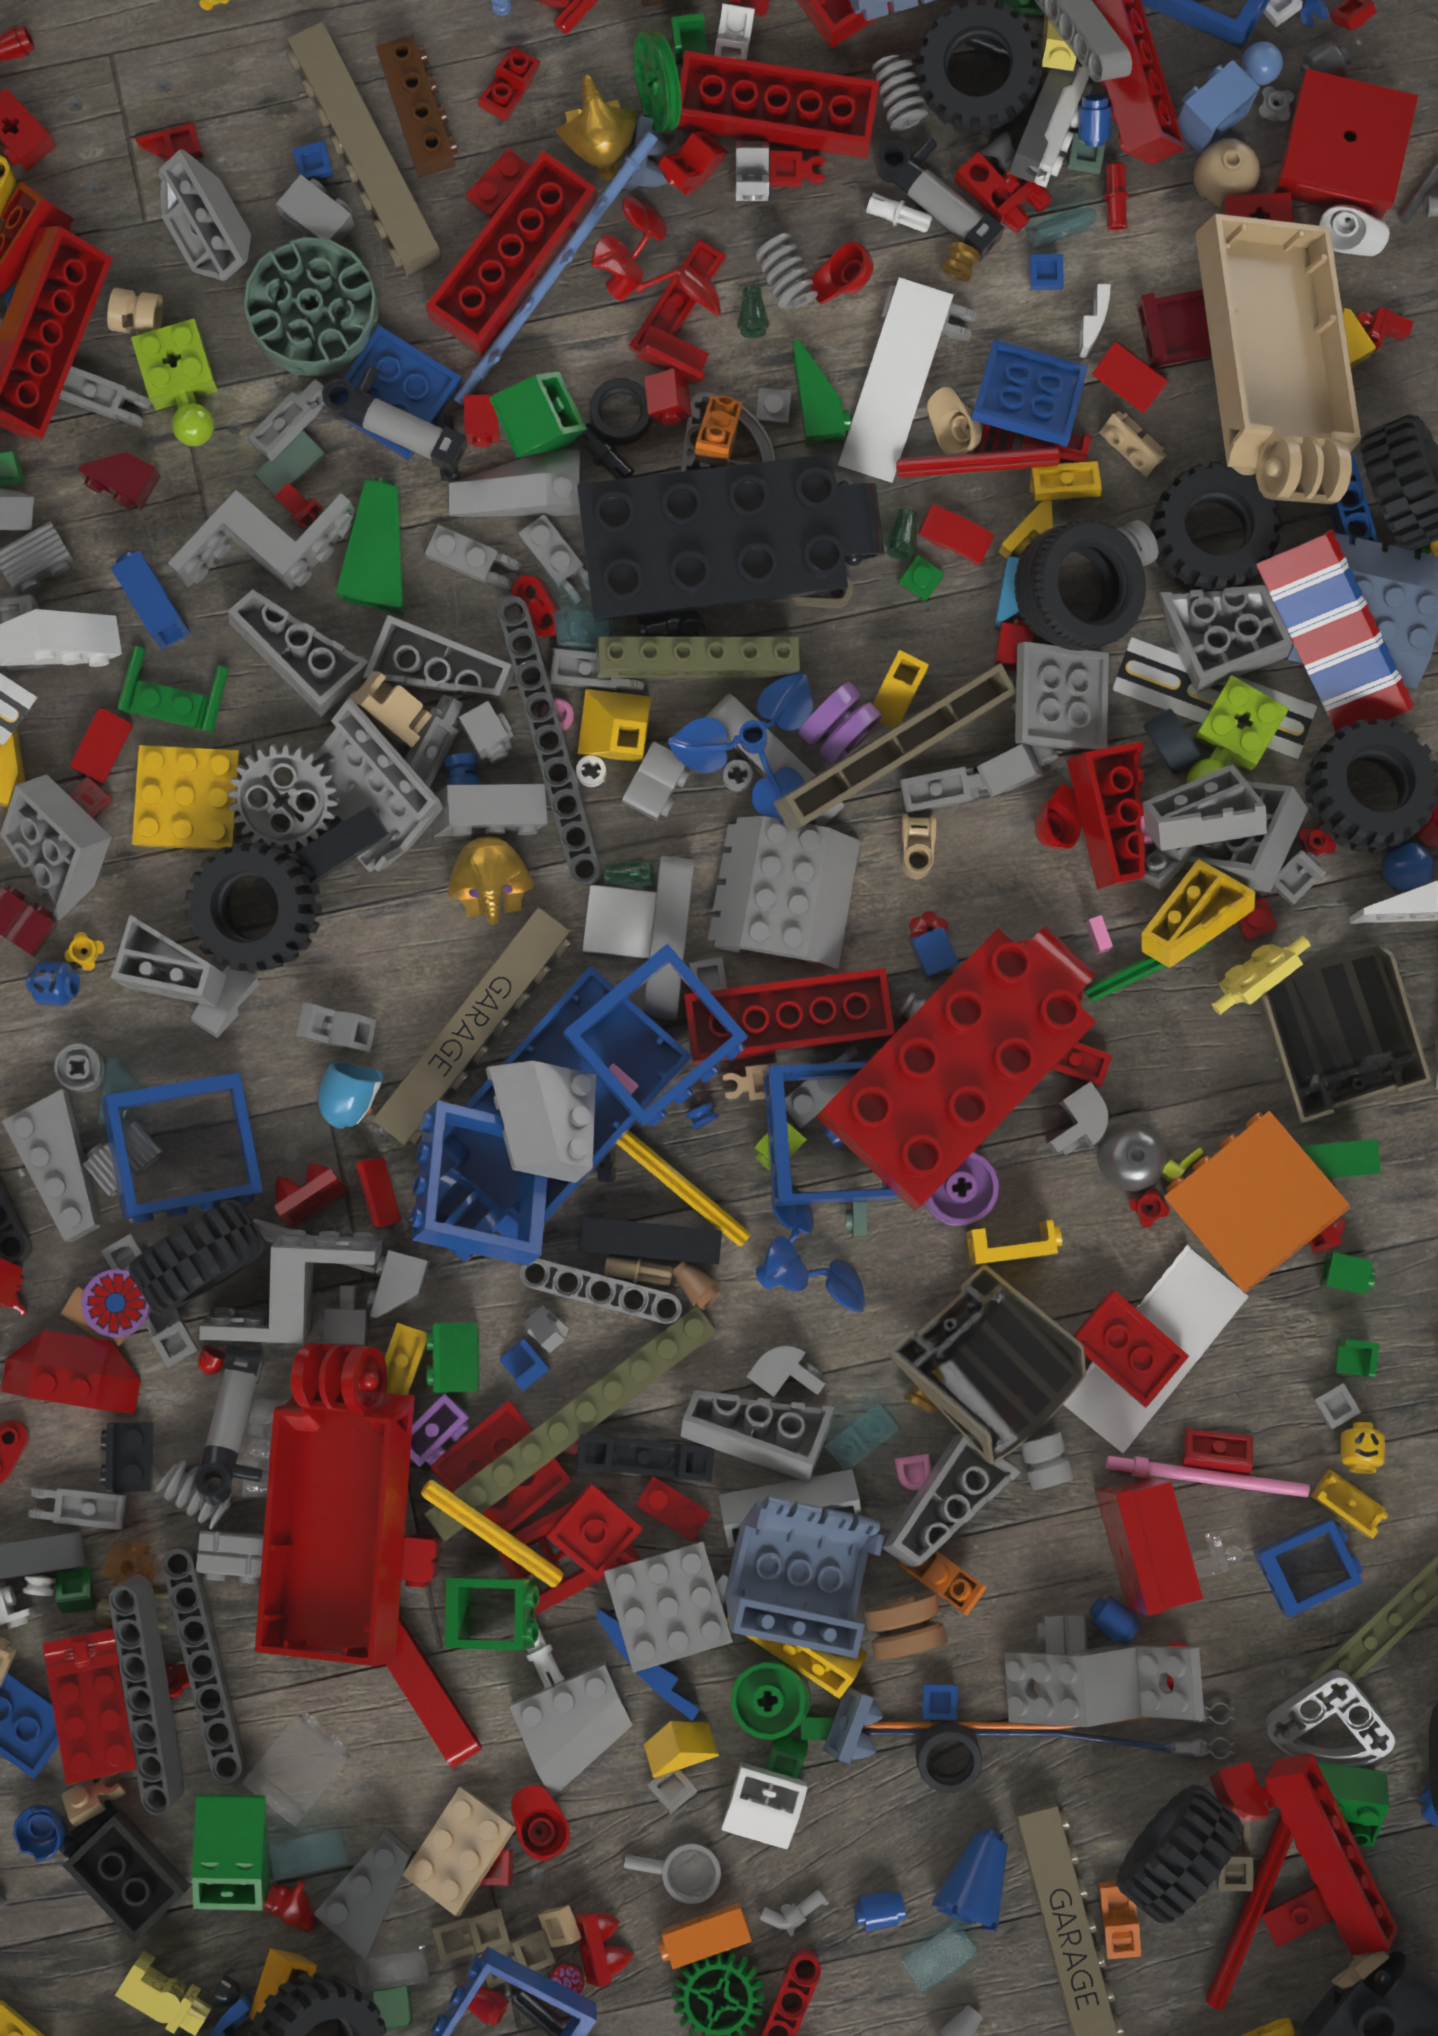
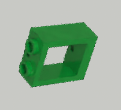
(459, 1612)

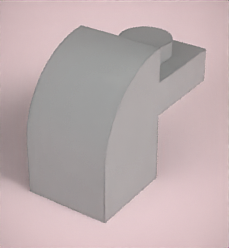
(752, 171)
(336, 1028)
(1089, 1118)
(777, 1364)

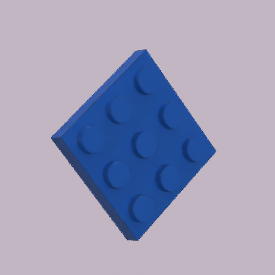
(404, 380)
(1030, 393)

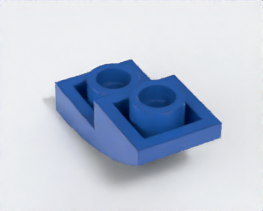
(234, 2016)

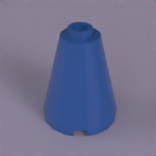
(976, 1882)

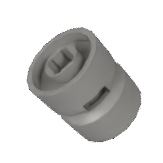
(1046, 1461)

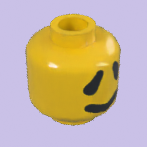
(1362, 1448)

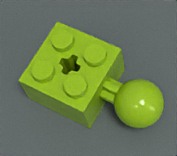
(178, 385)
(1225, 739)

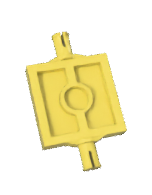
(1259, 974)

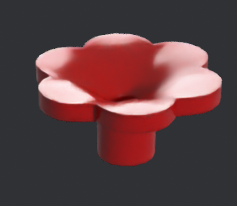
(928, 920)
(177, 1679)

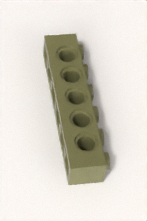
(697, 657)

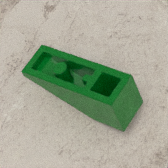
(819, 403)

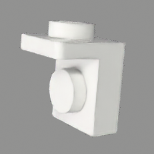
(7, 1613)

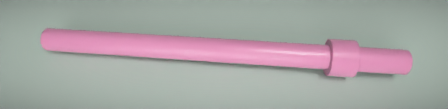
(1142, 1467)

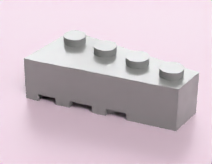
(946, 1501)

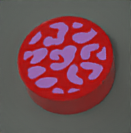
(569, 1976)

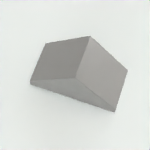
(1010, 770)

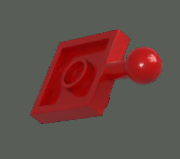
(595, 1532)

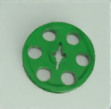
(657, 80)

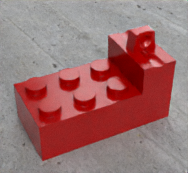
(88, 1706)

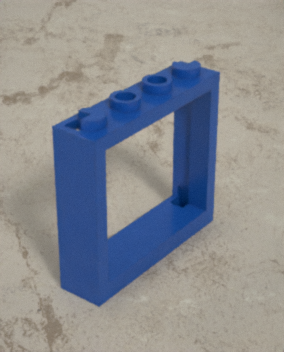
(1212, 22)
(615, 997)
(778, 1136)
(426, 1184)
(178, 1206)
(581, 2008)

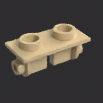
(1122, 434)

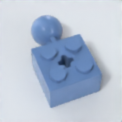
(1227, 95)

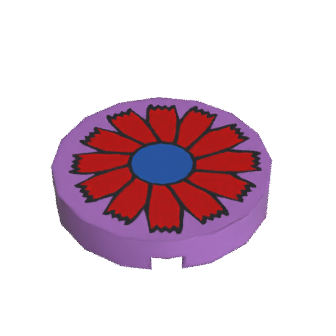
(114, 1304)

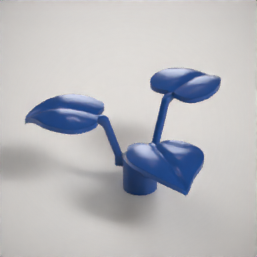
(704, 741)
(786, 1269)

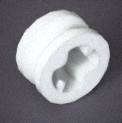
(593, 761)
(39, 1585)

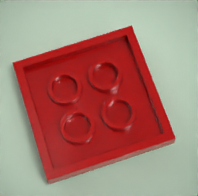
(485, 1445)

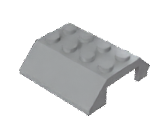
(376, 776)
(784, 890)

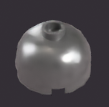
(1132, 1157)

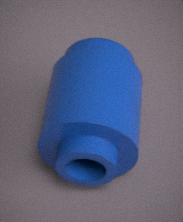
(1094, 120)
(1114, 1619)
(879, 1910)

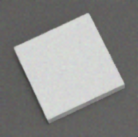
(619, 922)

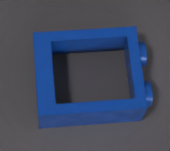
(149, 599)
(1277, 1581)

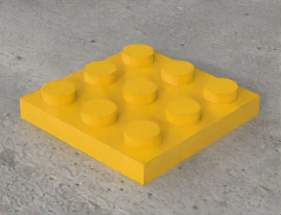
(185, 798)

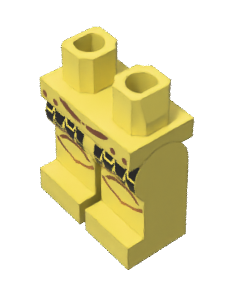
(163, 1997)

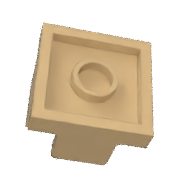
(391, 709)

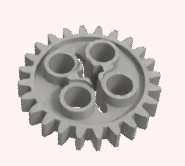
(306, 778)

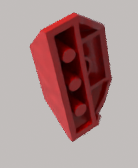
(73, 1372)

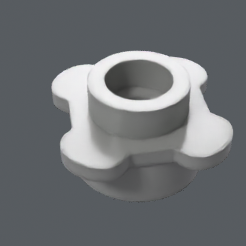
(1272, 112)

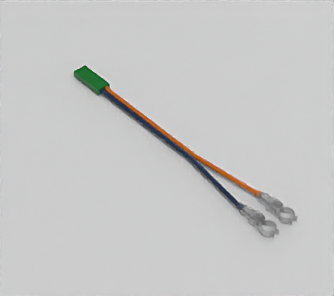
(819, 1727)

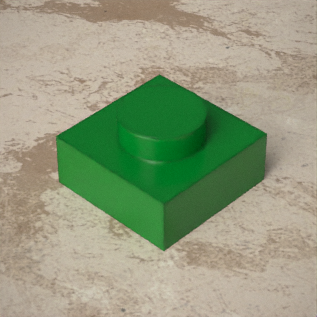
(10, 468)
(921, 579)

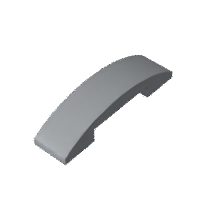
(167, 1330)

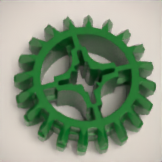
(732, 2000)

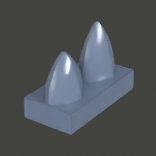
(649, 173)
(845, 1736)

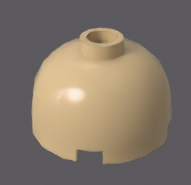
(1226, 169)

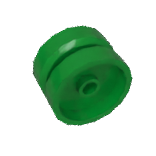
(751, 1704)

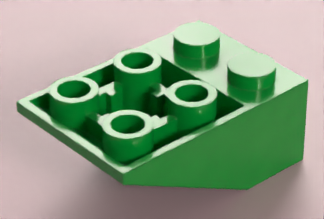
(230, 1852)

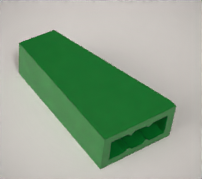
(374, 555)
(1346, 1158)

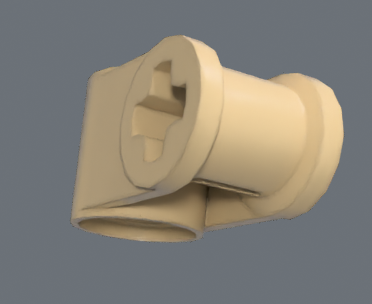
(917, 838)

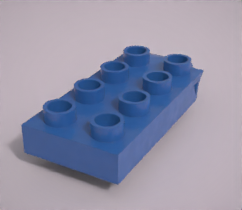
(475, 1170)

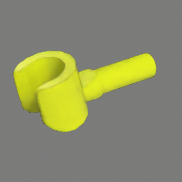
(1173, 1170)

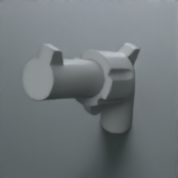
(795, 1914)

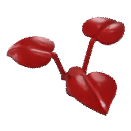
(627, 275)

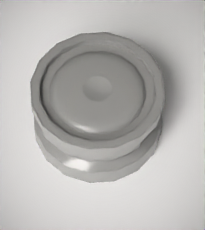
(1142, 540)
(80, 1068)

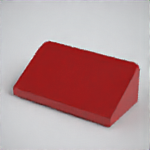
(101, 745)
(378, 1192)
(1217, 1451)

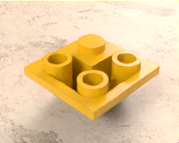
(614, 725)

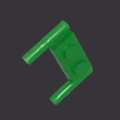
(169, 703)

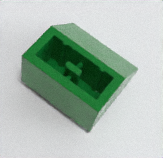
(538, 414)
(454, 1357)
(1361, 1799)

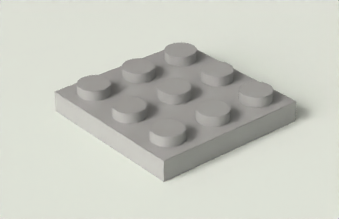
(1061, 697)
(668, 1606)

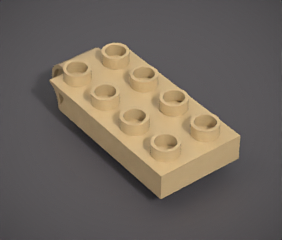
(1279, 355)

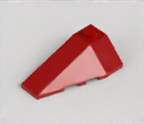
(22, 218)

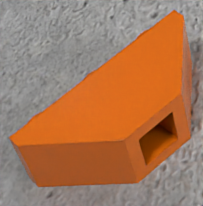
(718, 431)
(948, 1581)

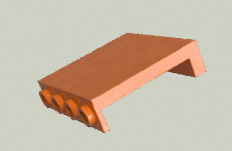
(1256, 1200)

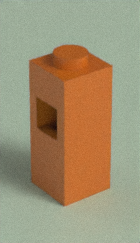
(704, 1936)

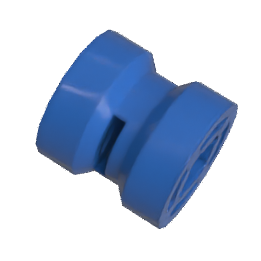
(462, 769)

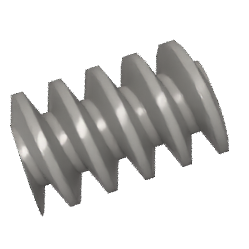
(898, 92)
(783, 274)
(183, 1484)

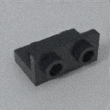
(128, 1457)

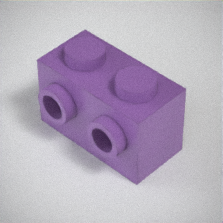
(435, 1427)

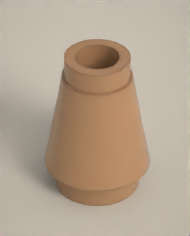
(697, 1285)

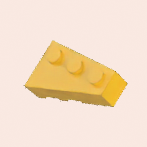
(1196, 913)

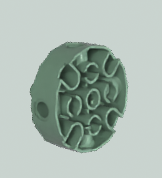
(296, 280)

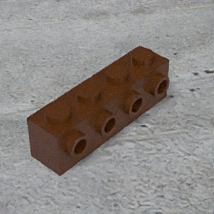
(415, 105)

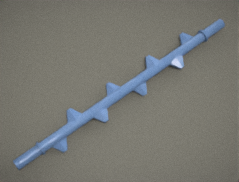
(556, 267)

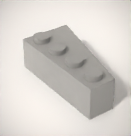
(303, 657)
(430, 661)
(54, 1157)
(759, 1431)

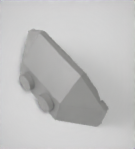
(202, 218)

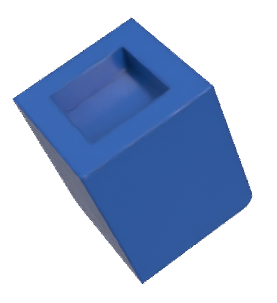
(933, 951)
(524, 1364)

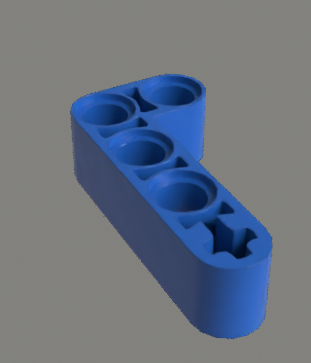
(1356, 514)

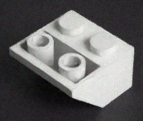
(764, 1805)

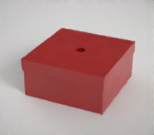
(1345, 143)
(1149, 1545)

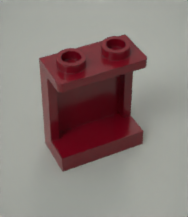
(1174, 327)

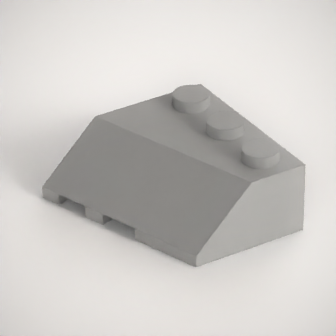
(1225, 632)
(55, 842)
(1258, 858)
(546, 1118)
(571, 1724)

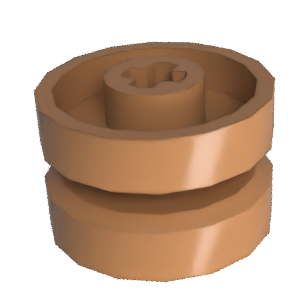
(904, 1620)

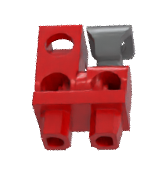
(1000, 194)

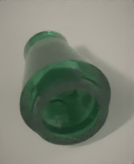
(752, 314)
(903, 536)
(632, 873)

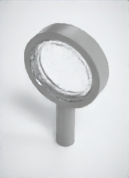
(689, 1871)

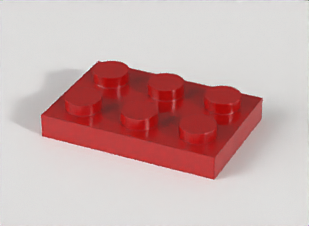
(1129, 1348)

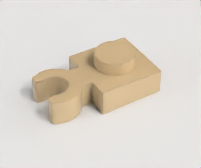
(752, 1083)
(88, 1798)
(1359, 1968)

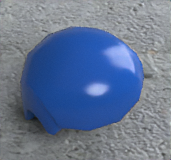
(1407, 867)
(39, 1831)

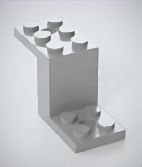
(262, 539)
(290, 1287)
(1104, 1685)

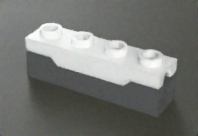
(1050, 125)

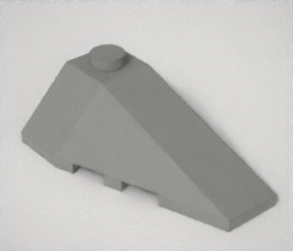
(523, 487)

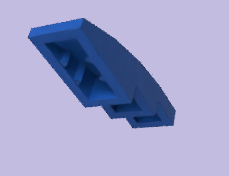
(659, 1677)

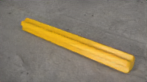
(684, 1188)
(492, 1533)

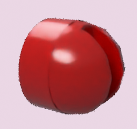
(210, 1360)

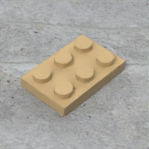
(459, 1851)

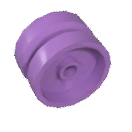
(844, 728)
(977, 1200)

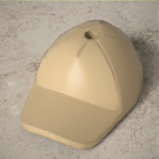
(950, 419)

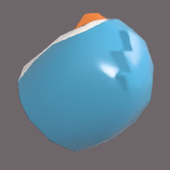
(347, 1093)

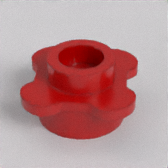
(1307, 837)
(1148, 1217)

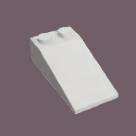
(1411, 906)

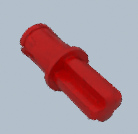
(1116, 196)

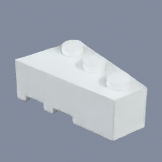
(59, 638)

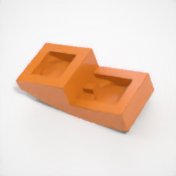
(1119, 1922)

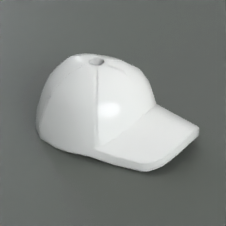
(1357, 236)

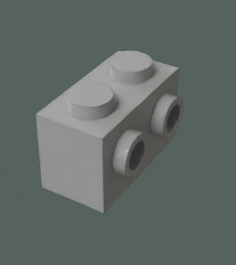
(487, 733)

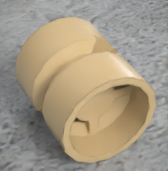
(134, 312)

